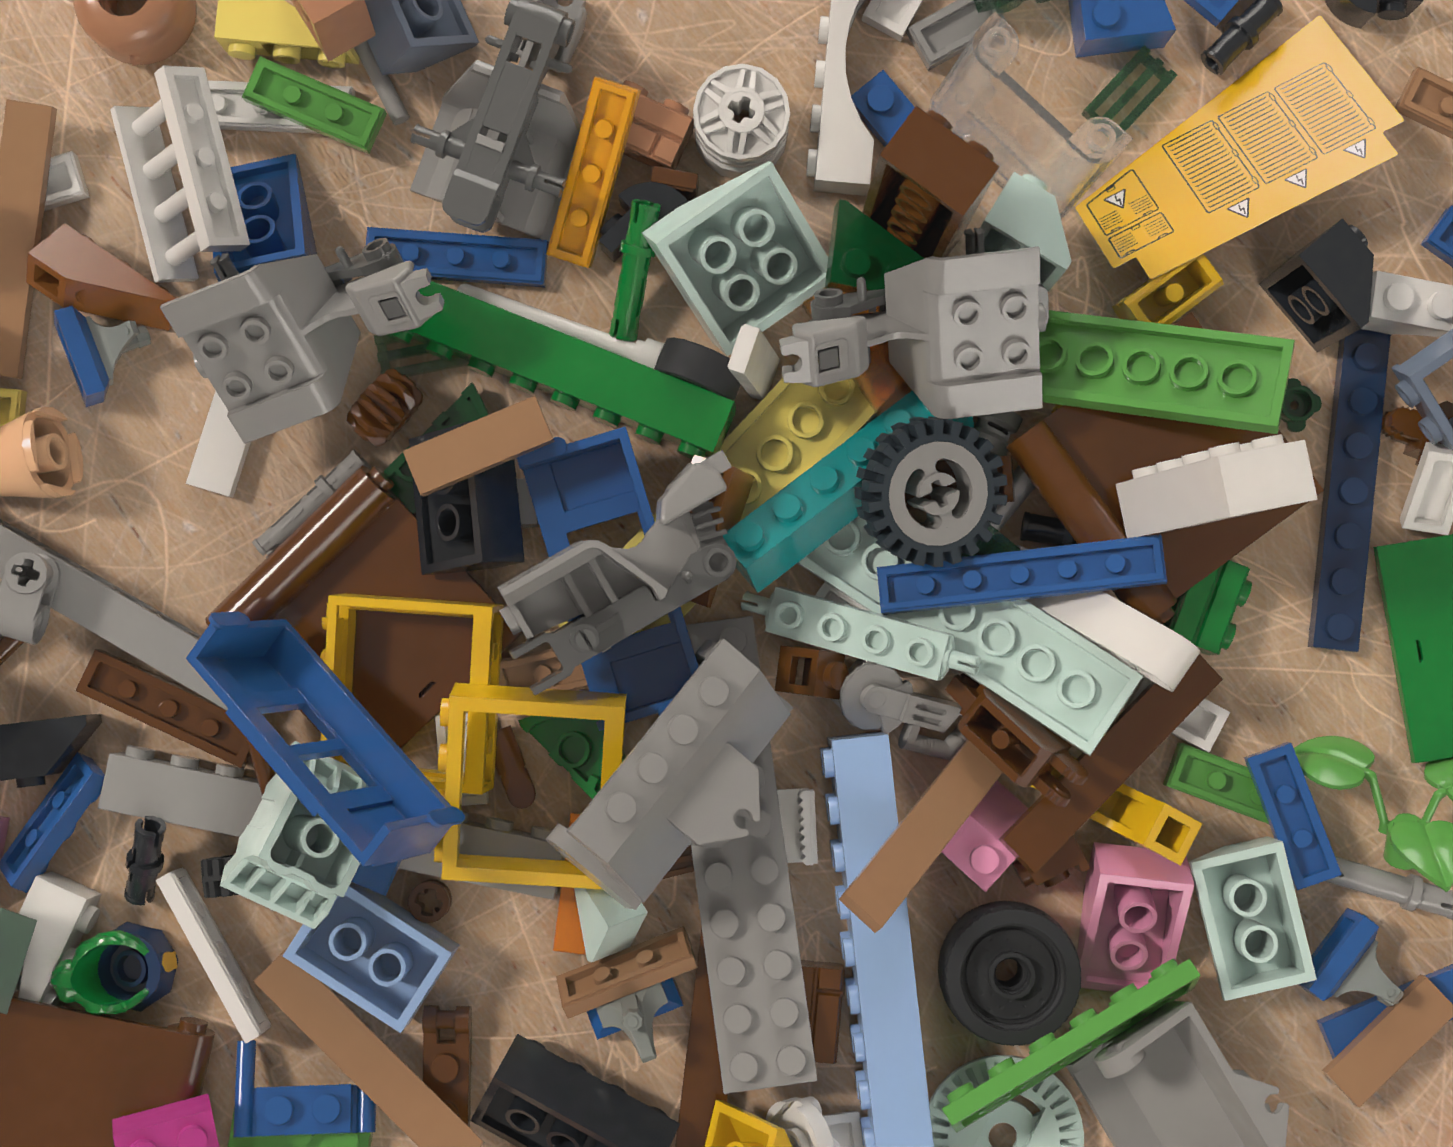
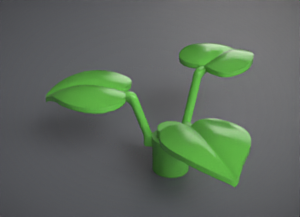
(1410, 841)

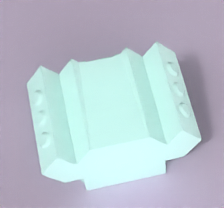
(289, 855)

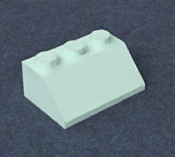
(1028, 218)
(1252, 918)

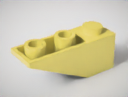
(270, 29)

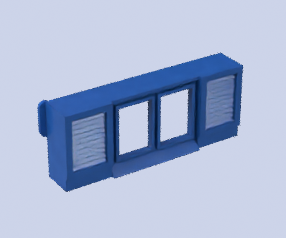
(583, 487)
(272, 670)

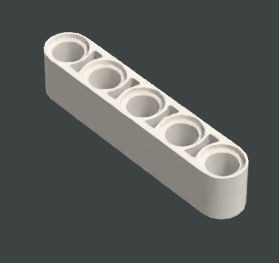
(1124, 634)

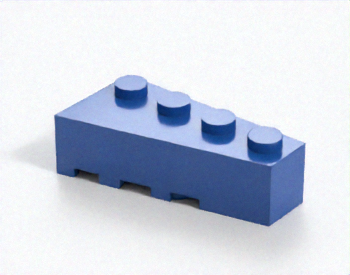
(1119, 25)

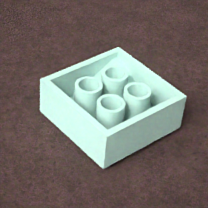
(740, 254)

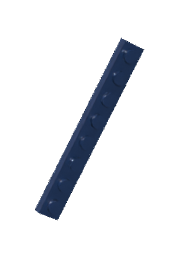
(1349, 491)

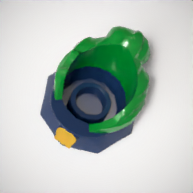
(118, 970)

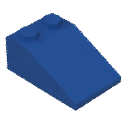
(273, 212)

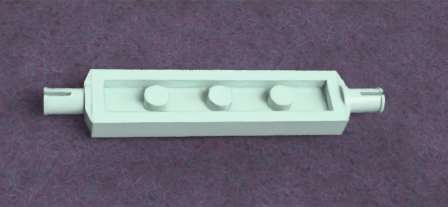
(860, 633)

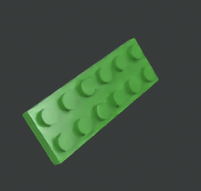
(1165, 371)
(1085, 1034)

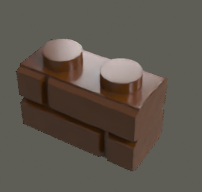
(824, 1002)

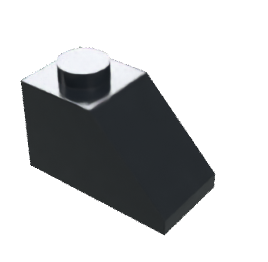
(42, 747)

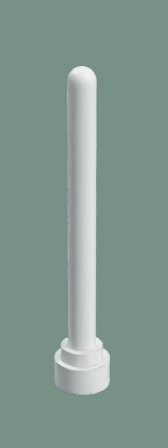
(642, 352)

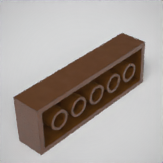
(929, 184)

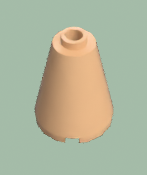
(39, 456)

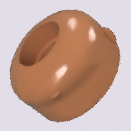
(138, 38)

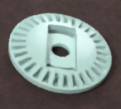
(1054, 1126)

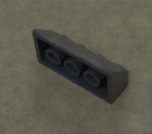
(557, 1103)

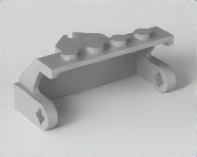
(680, 779)
(1175, 1088)

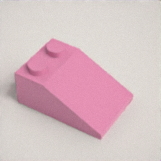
(1130, 915)

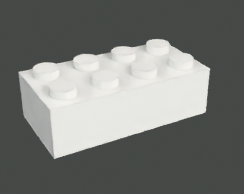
(1216, 485)

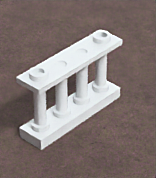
(203, 168)

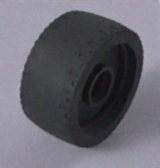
(1030, 1002)

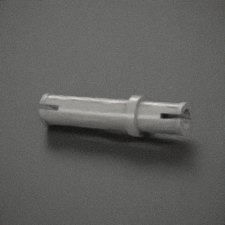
(308, 504)
(1407, 891)

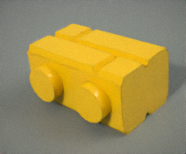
(1171, 293)

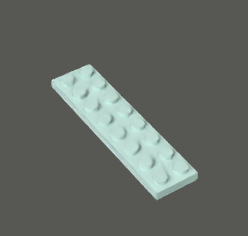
(1022, 649)

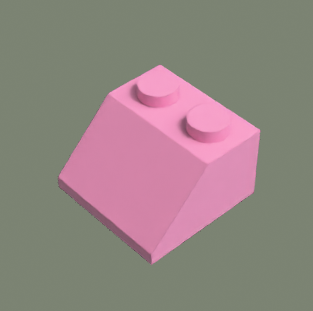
(977, 843)

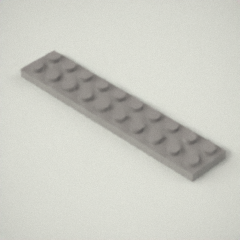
(753, 929)

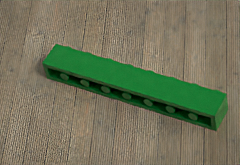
(574, 373)

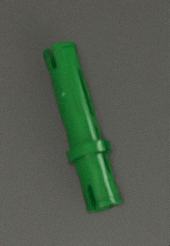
(634, 271)

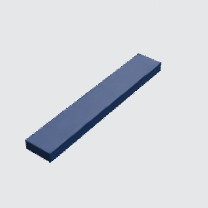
(1023, 575)

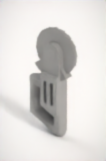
(880, 699)

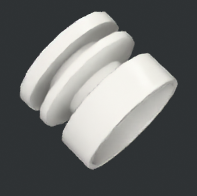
(734, 146)

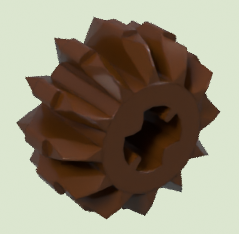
(384, 407)

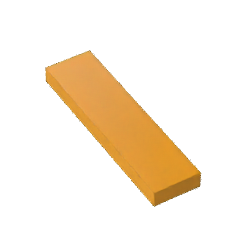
(593, 171)

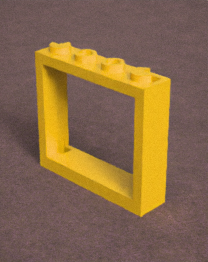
(485, 668)
(518, 701)

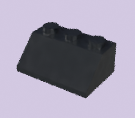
(1326, 286)
(471, 521)

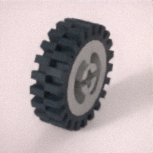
(907, 465)

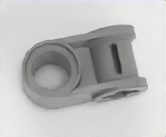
(26, 601)

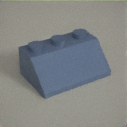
(418, 33)

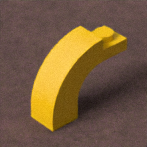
(1147, 822)

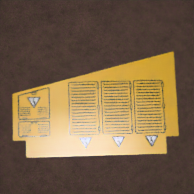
(1246, 156)

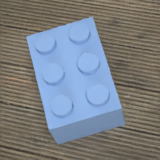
(374, 955)

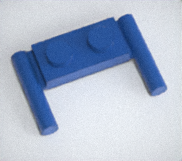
(296, 1108)

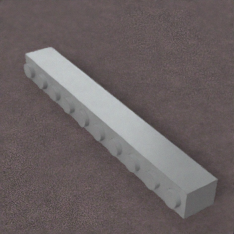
(227, 802)

